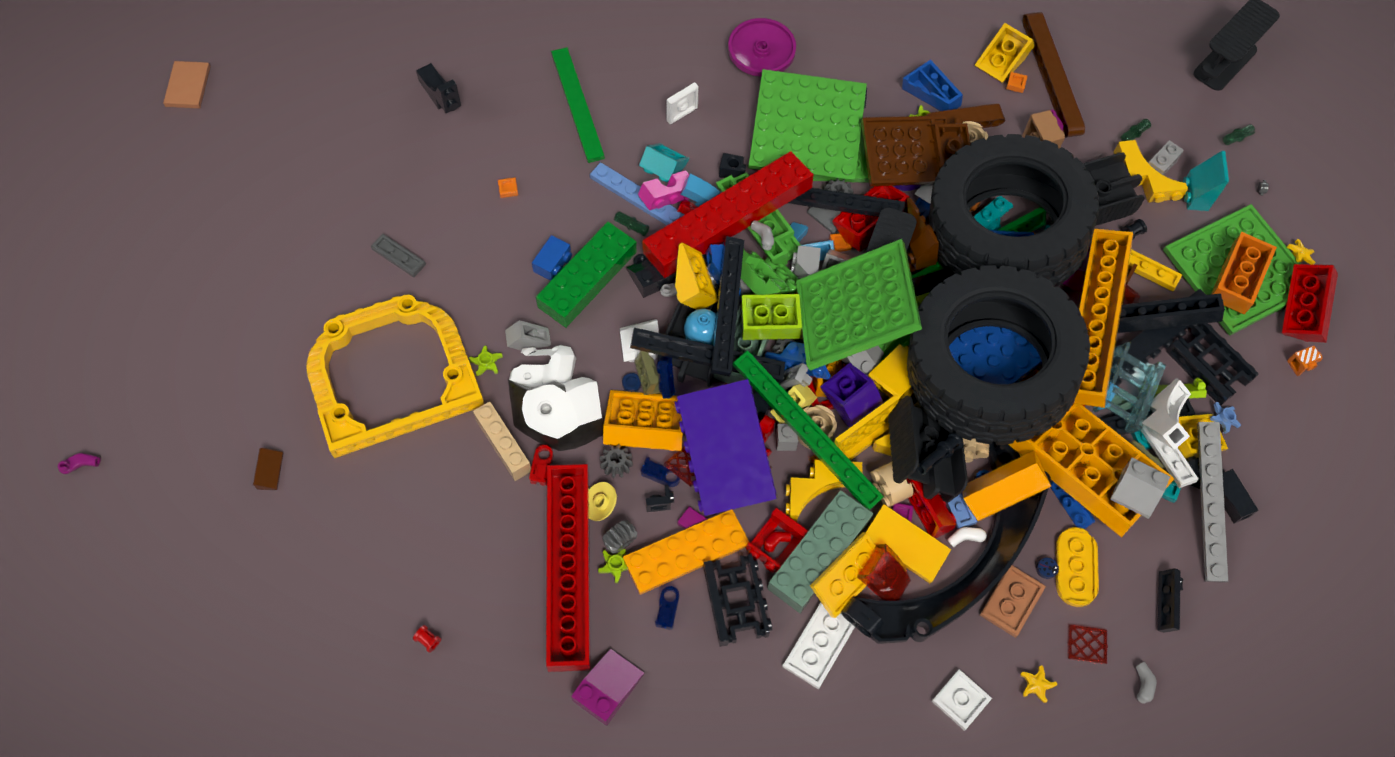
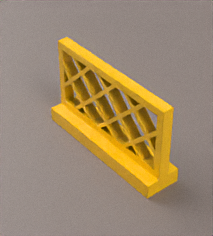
(867, 430)

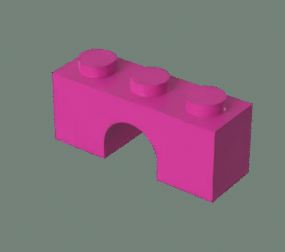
(657, 195)

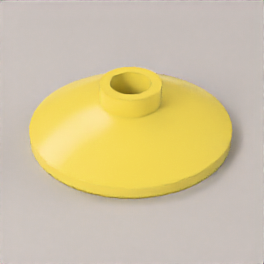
(601, 501)

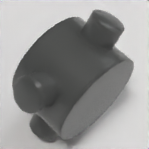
(1263, 187)

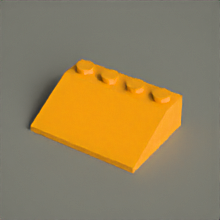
(642, 421)

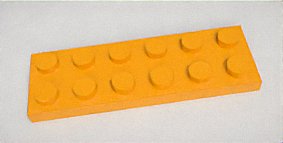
(685, 551)

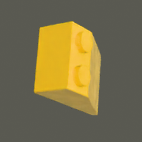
(1005, 53)
(693, 279)
(1190, 446)

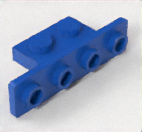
(794, 355)
(1079, 514)

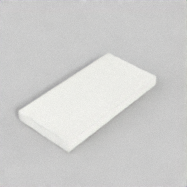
(818, 647)

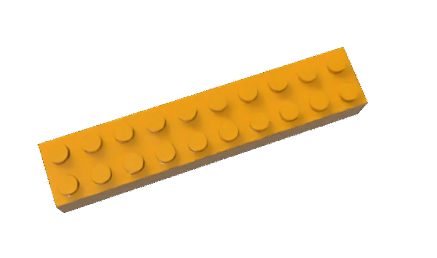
(1102, 309)

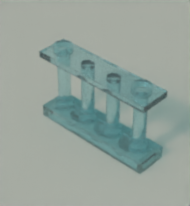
(1147, 388)

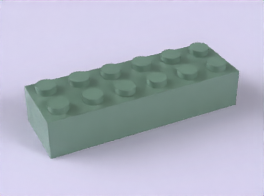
(819, 548)

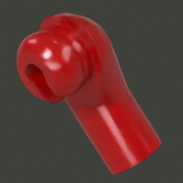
(774, 539)

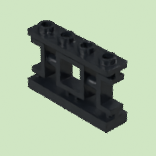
(1198, 368)
(721, 602)

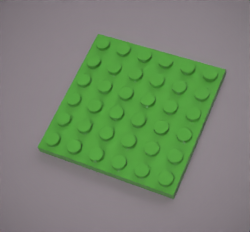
(812, 119)
(1204, 252)
(857, 305)

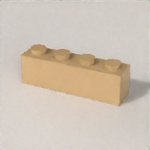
(502, 441)

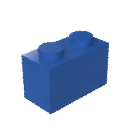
(551, 258)

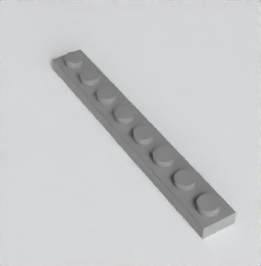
(1212, 502)

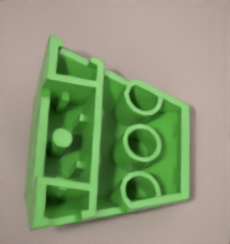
(767, 277)

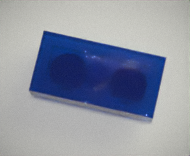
(666, 385)

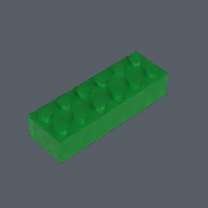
(586, 274)

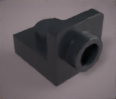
(659, 502)

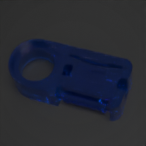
(657, 473)
(667, 609)

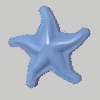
(1226, 417)

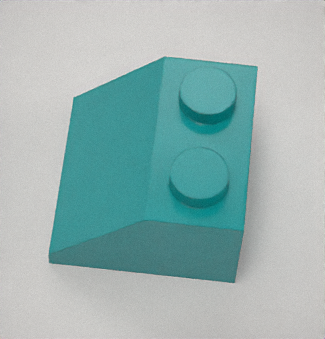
(662, 161)

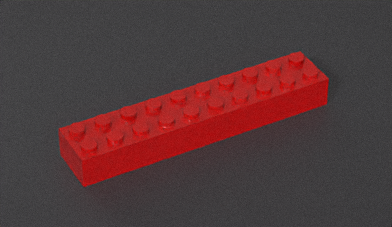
(729, 212)
(568, 569)

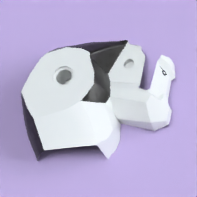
(551, 404)

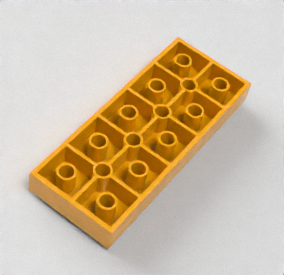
(1086, 462)

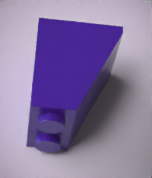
(852, 394)

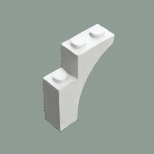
(1165, 420)

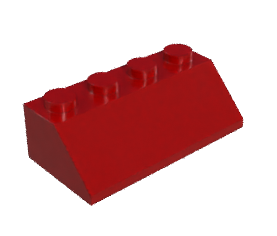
(858, 228)
(1310, 302)
(931, 512)

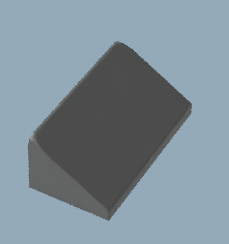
(824, 217)

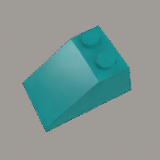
(1206, 182)

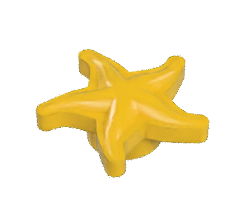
(1301, 253)
(1037, 684)

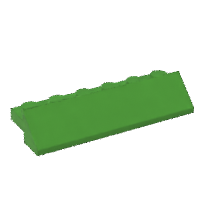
(784, 240)

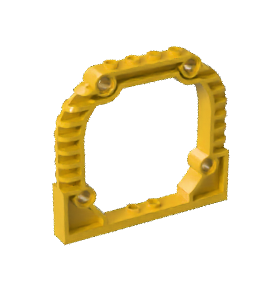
(348, 435)

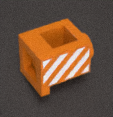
(1305, 360)

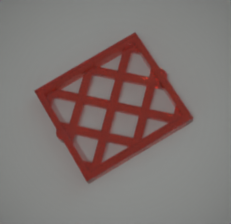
(681, 475)
(1087, 644)

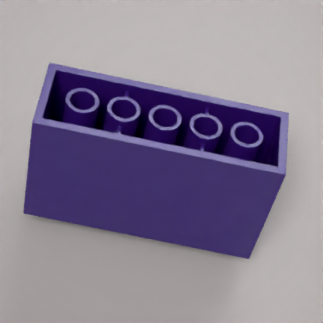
(726, 447)

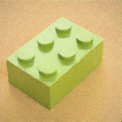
(771, 316)

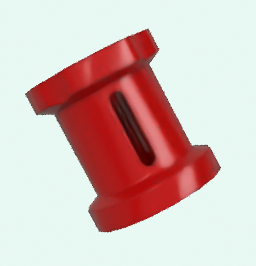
(426, 638)

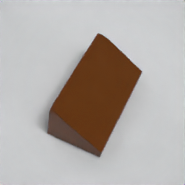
(268, 469)

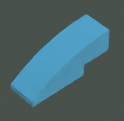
(698, 190)

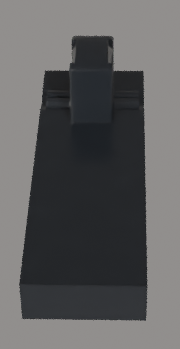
(1169, 600)

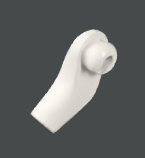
(967, 533)

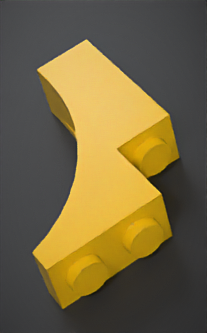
(1155, 185)
(803, 490)

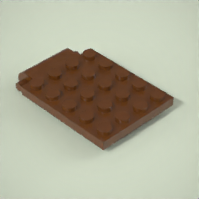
(910, 148)

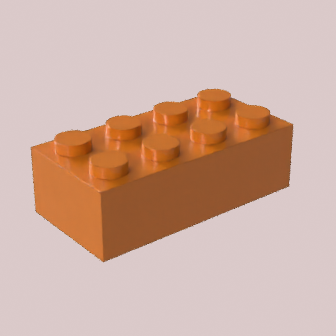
(1243, 272)

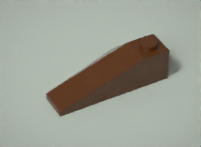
(924, 243)

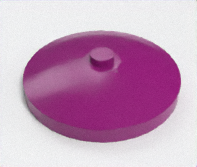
(761, 45)

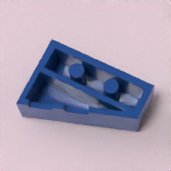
(933, 87)

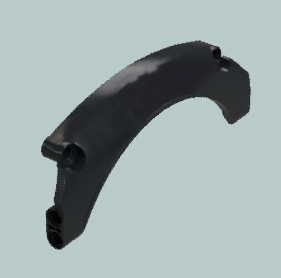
(899, 619)

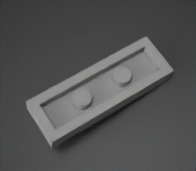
(795, 376)

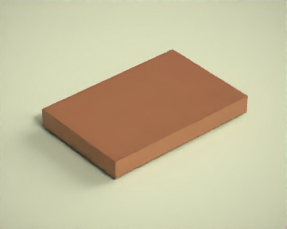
(187, 84)
(1012, 601)

